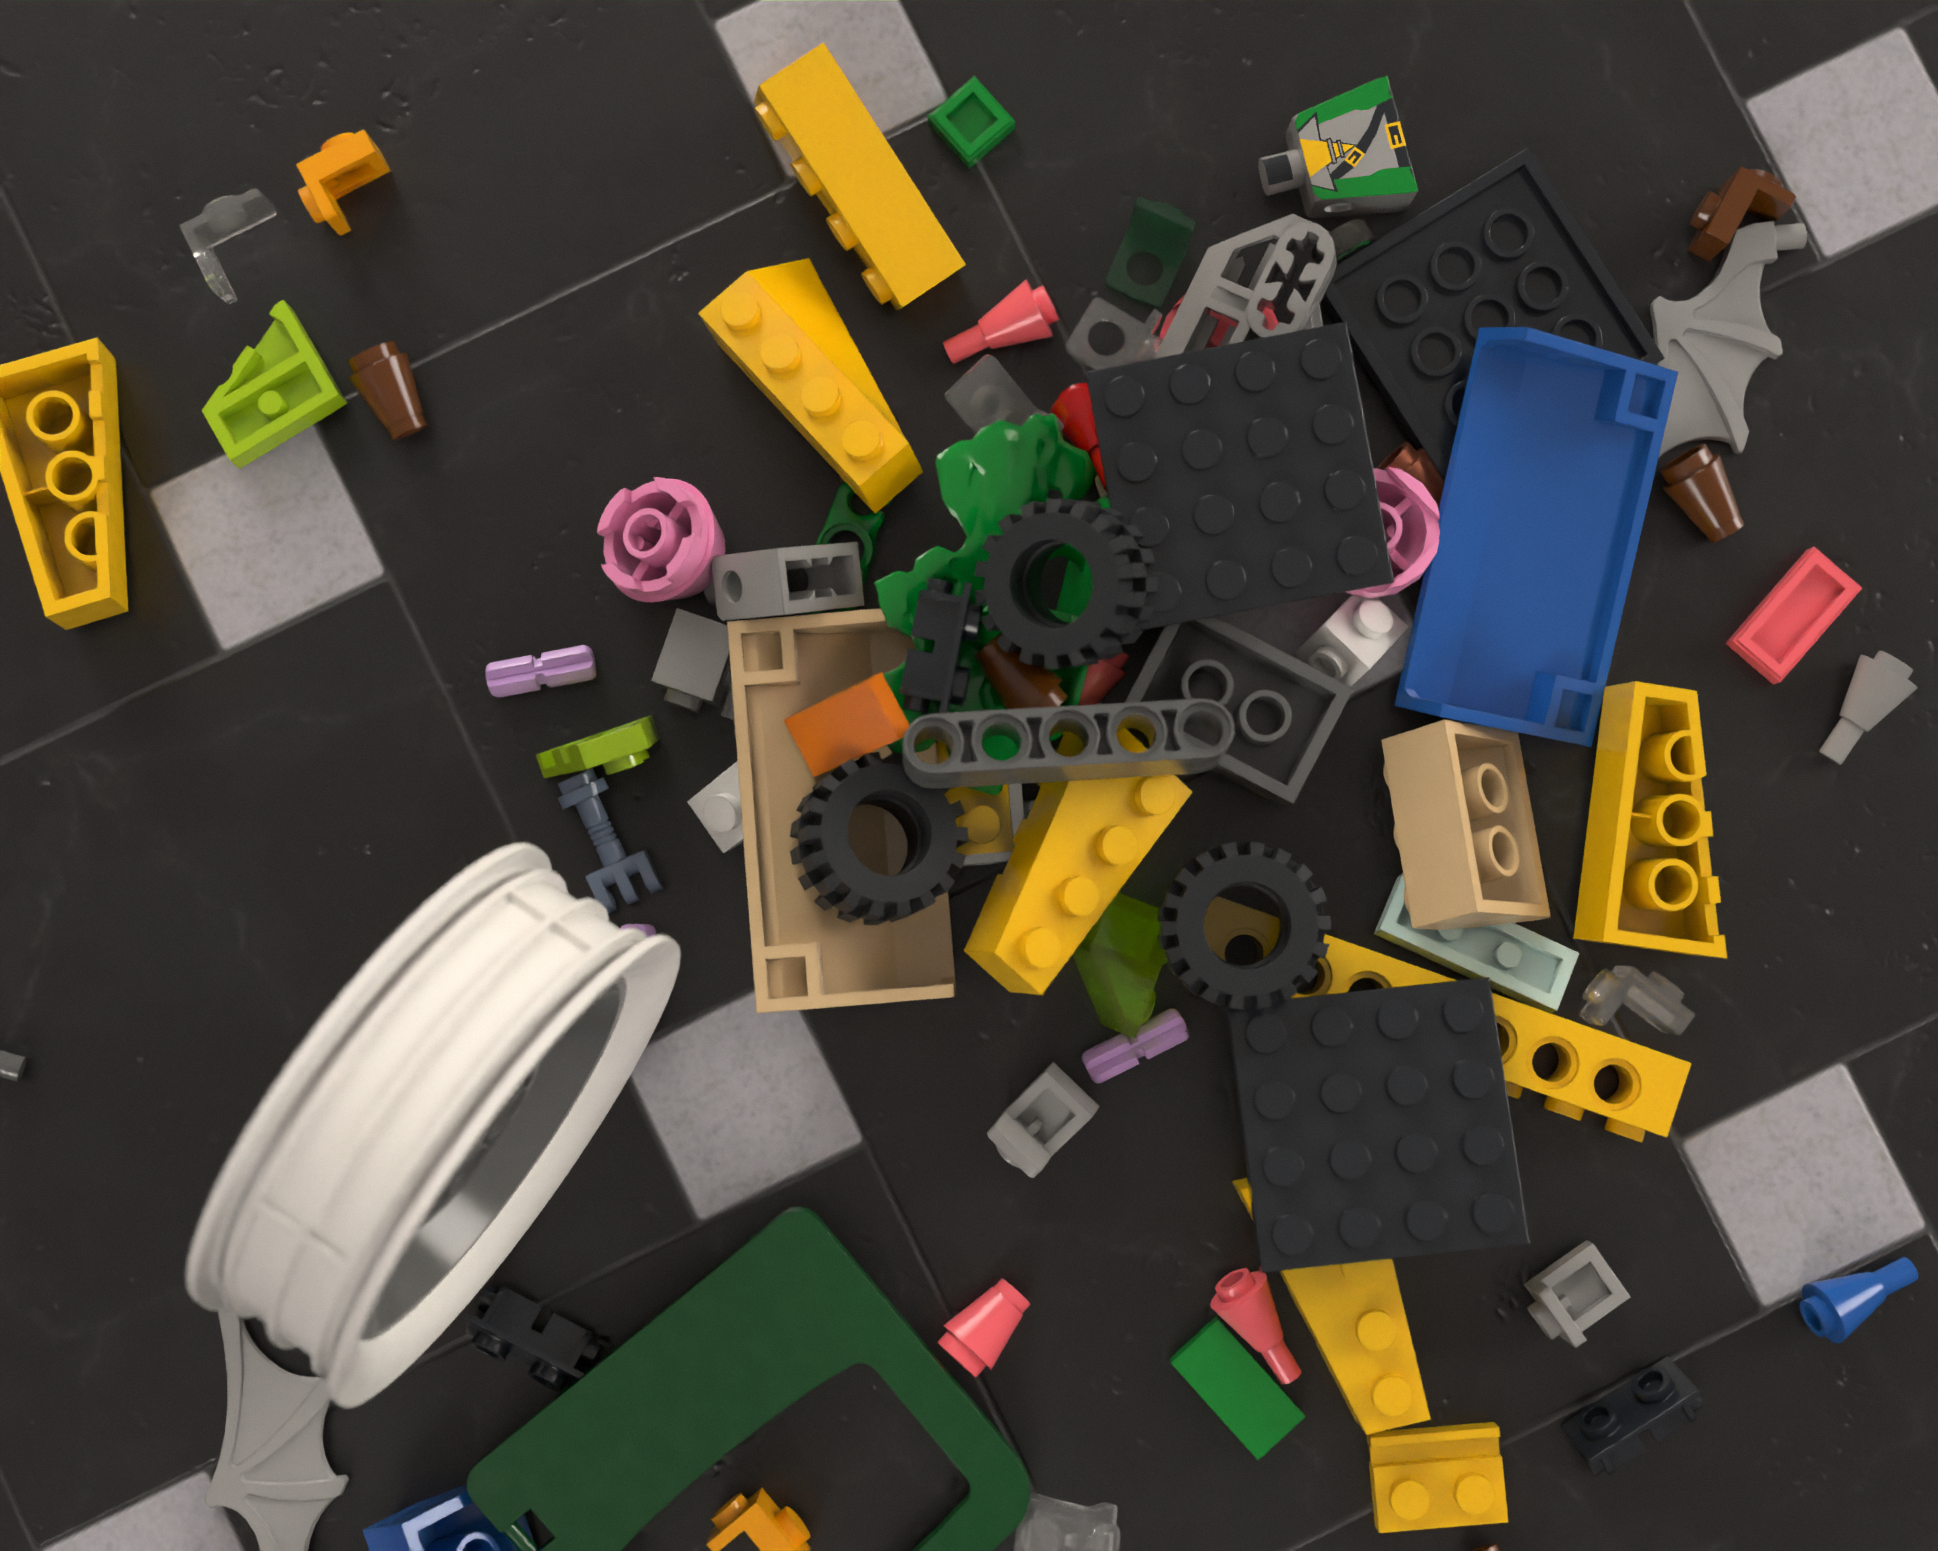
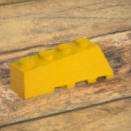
(802, 358)

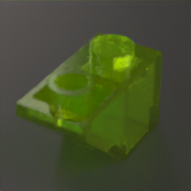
(1122, 963)

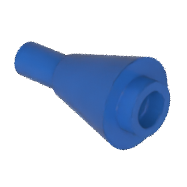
(1842, 1303)

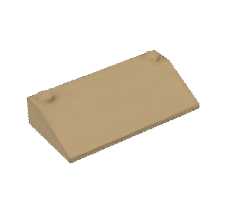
(798, 949)

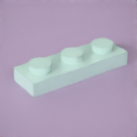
(1511, 955)

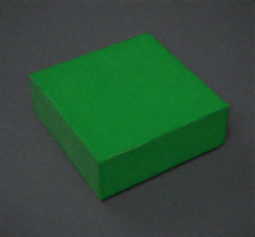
(971, 122)

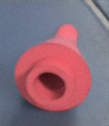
(1015, 320)
(1249, 1308)

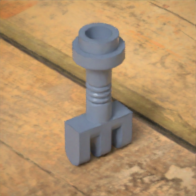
(618, 867)

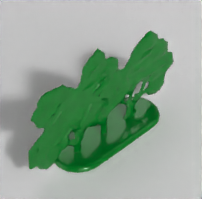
(980, 486)

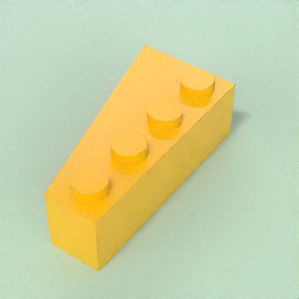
(856, 177)
(67, 478)
(1068, 868)
(1361, 1336)

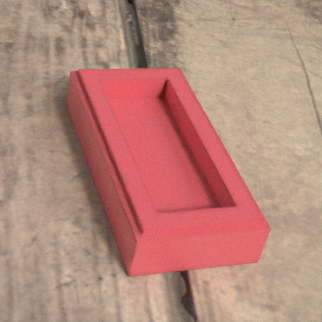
(1793, 615)

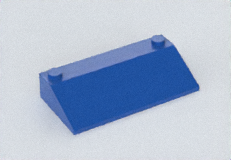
(1536, 535)

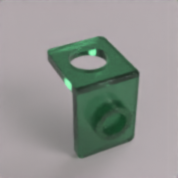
(1157, 230)

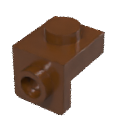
(1721, 213)

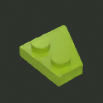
(272, 391)
(614, 748)

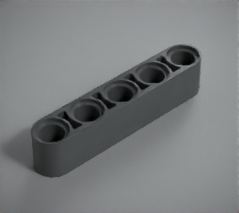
(1093, 724)

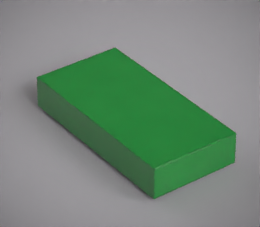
(1237, 1388)

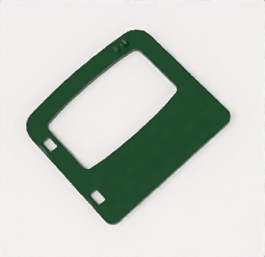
(713, 1372)

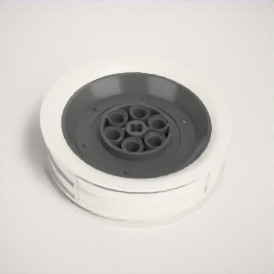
(430, 1120)

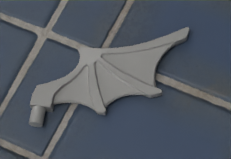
(1720, 339)
(272, 1446)

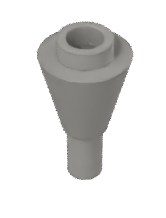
(1872, 694)

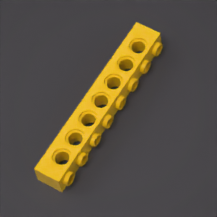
(1647, 1078)

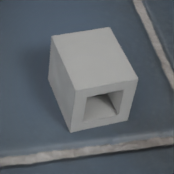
(693, 661)

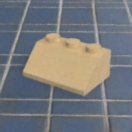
(1464, 826)

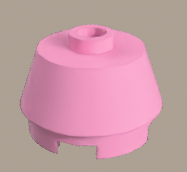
(660, 541)

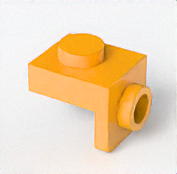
(338, 169)
(762, 1521)

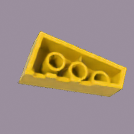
(1648, 828)

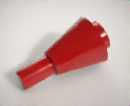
(1075, 413)

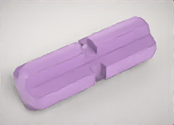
(528, 673)
(1123, 1051)

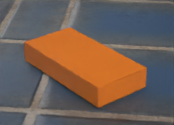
(848, 724)

